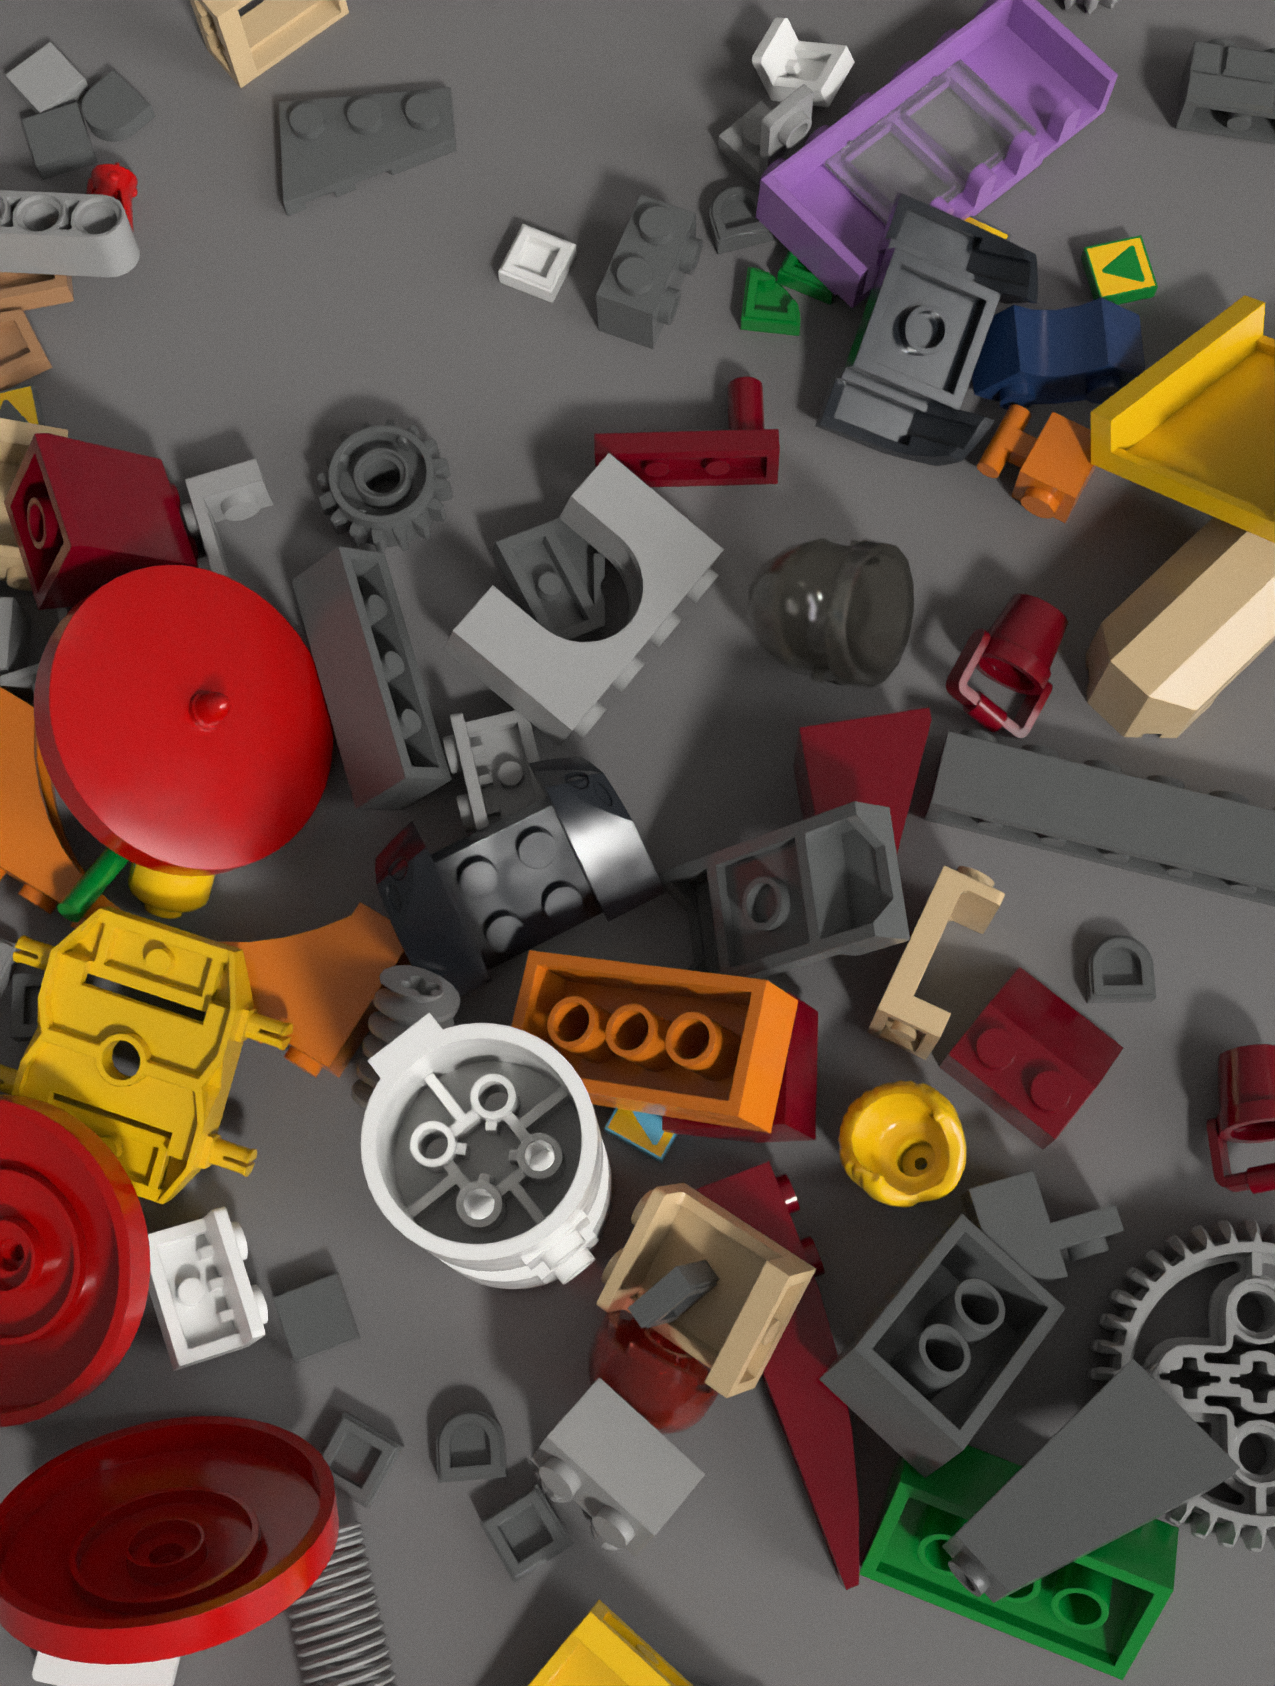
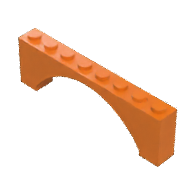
(310, 979)

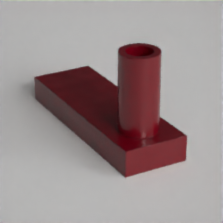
(704, 458)

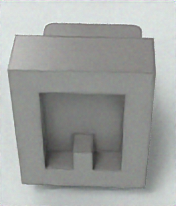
(768, 134)
(219, 495)

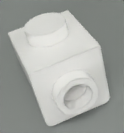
(789, 63)

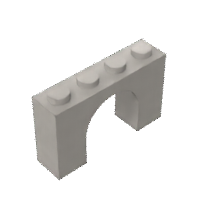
(560, 679)

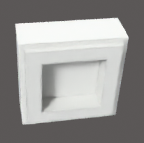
(537, 263)

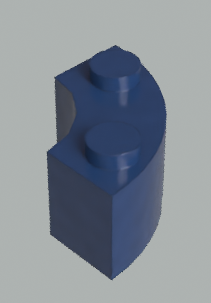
(1059, 354)

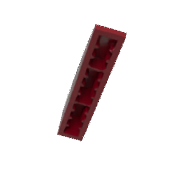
(809, 1412)

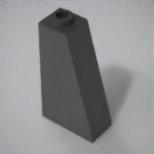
(1095, 1480)

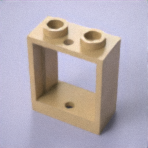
(264, 34)

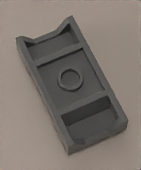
(795, 894)

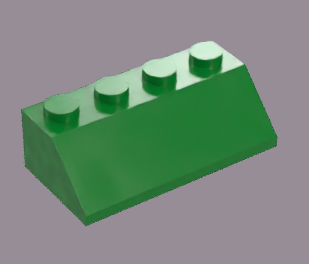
(1085, 1611)

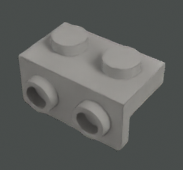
(494, 765)

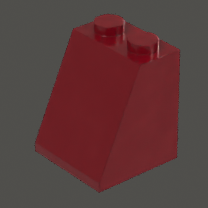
(91, 517)
(862, 762)

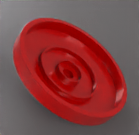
(183, 721)
(67, 1260)
(164, 1539)

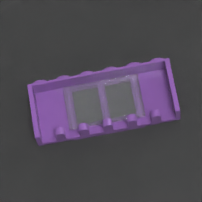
(941, 131)

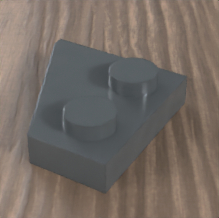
(556, 579)

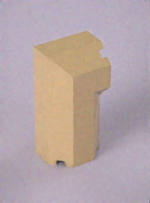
(1184, 633)

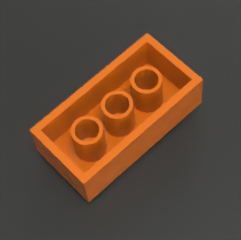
(662, 1036)

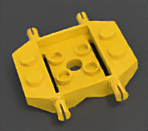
(170, 1111)

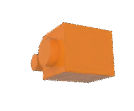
(1051, 467)

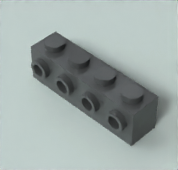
(370, 679)

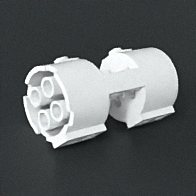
(487, 1153)

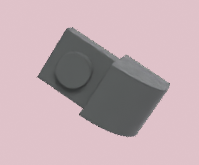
(1018, 1223)

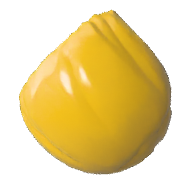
(888, 1124)

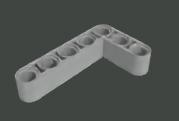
(65, 234)

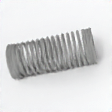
(339, 1572)

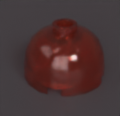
(650, 1374)

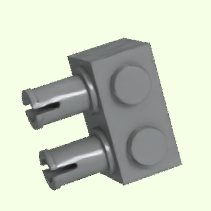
(615, 1469)

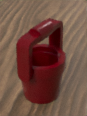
(1015, 655)
(1244, 1114)

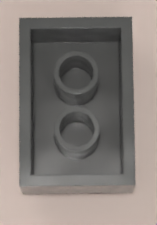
(943, 1346)

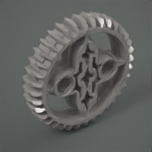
(1188, 1353)

